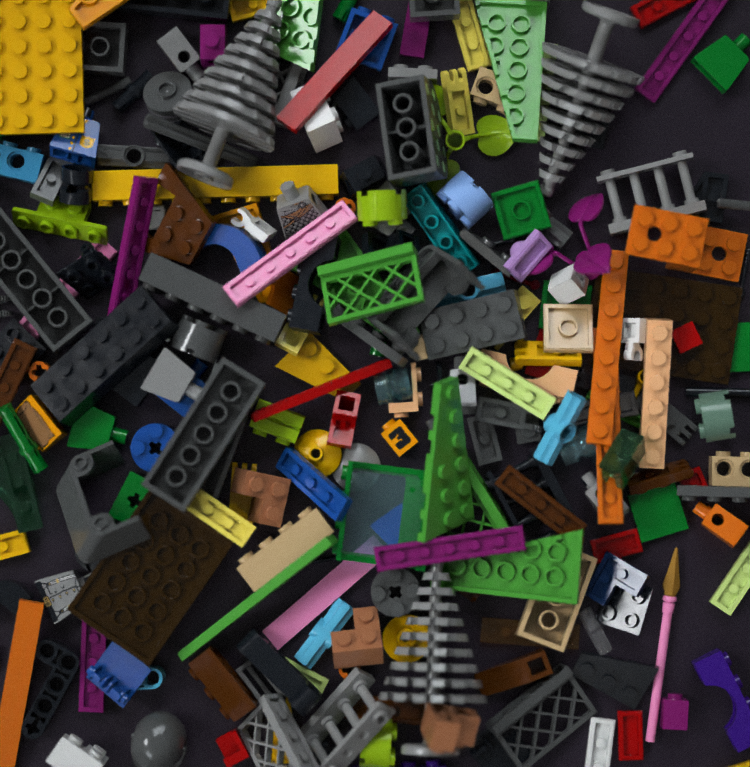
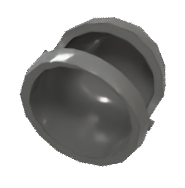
(159, 741)

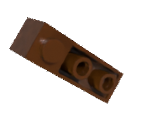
(514, 672)

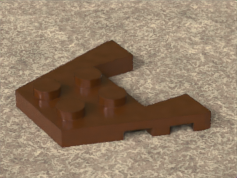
(184, 225)

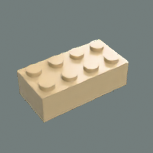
(284, 549)
(552, 622)

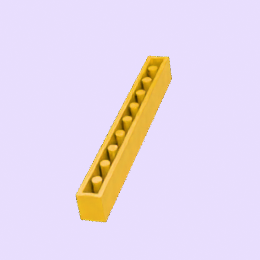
(248, 184)

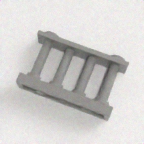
(692, 204)
(332, 712)

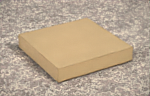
(568, 328)

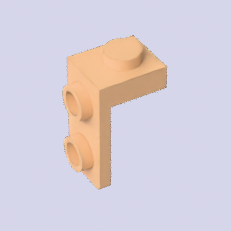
(403, 408)

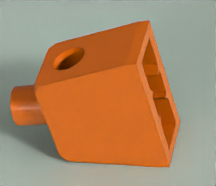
(729, 531)

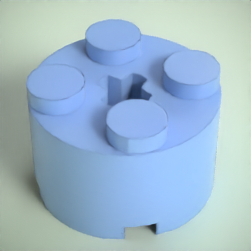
(465, 199)

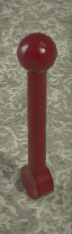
(534, 285)

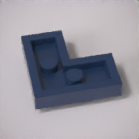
(612, 573)

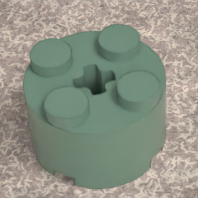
(716, 416)

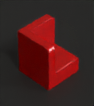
(232, 747)

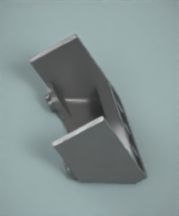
(439, 276)
(96, 535)

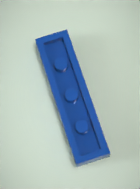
(314, 484)

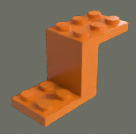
(685, 243)

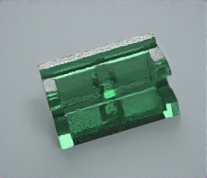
(623, 457)

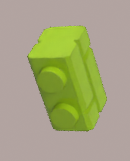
(283, 425)

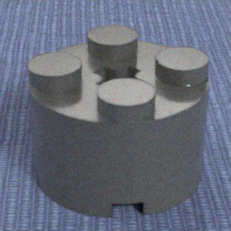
(199, 339)
(396, 605)

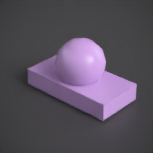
(527, 254)

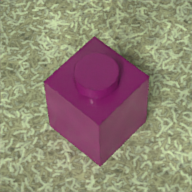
(674, 712)

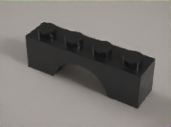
(306, 313)

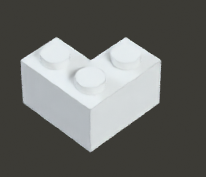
(323, 126)
(71, 753)

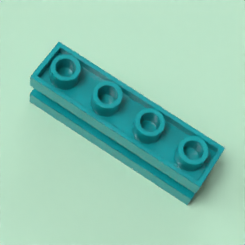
(439, 225)

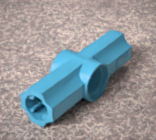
(493, 284)
(560, 427)
(320, 634)

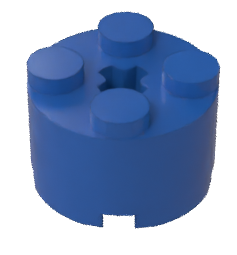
(142, 441)

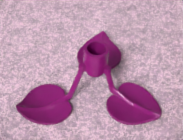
(596, 258)

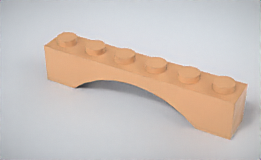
(655, 391)

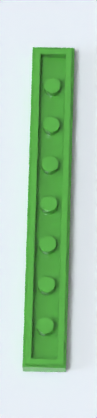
(257, 597)

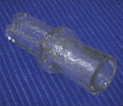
(594, 630)

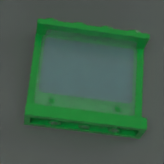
(382, 510)

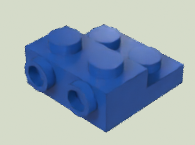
(378, 55)

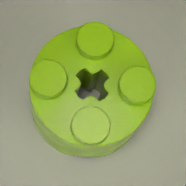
(382, 206)
(379, 750)

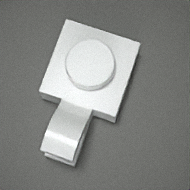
(257, 228)
(632, 334)

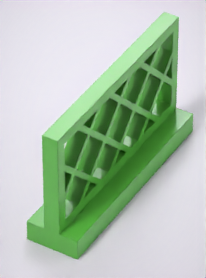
(371, 264)
(486, 501)

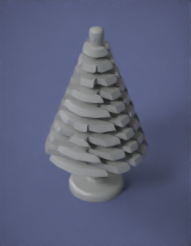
(581, 92)
(236, 97)
(433, 666)

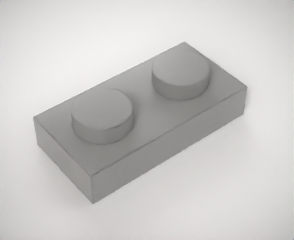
(401, 71)

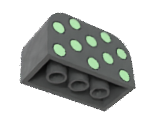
(412, 131)

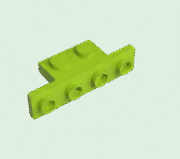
(62, 220)

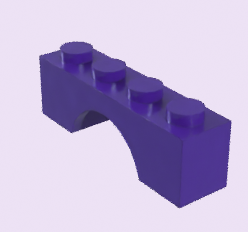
(715, 671)

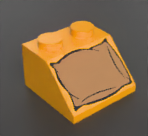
(40, 422)

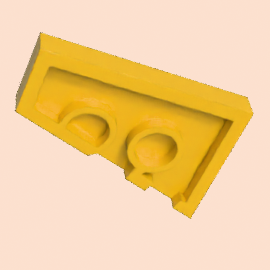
(315, 365)

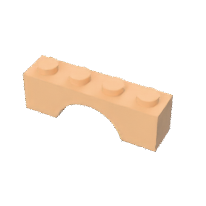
(555, 382)

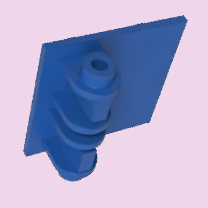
(118, 674)

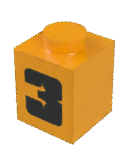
(398, 436)

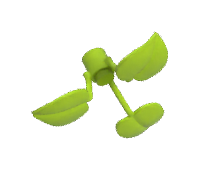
(492, 135)

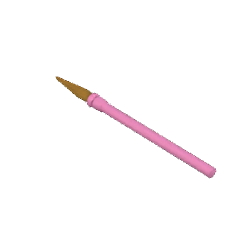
(671, 586)

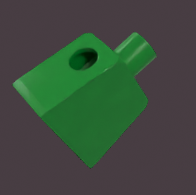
(723, 61)
(95, 429)

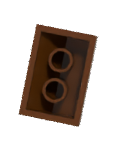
(222, 683)

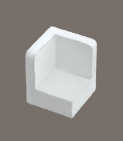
(568, 285)

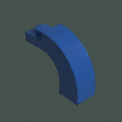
(238, 242)

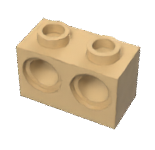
(492, 98)
(734, 476)

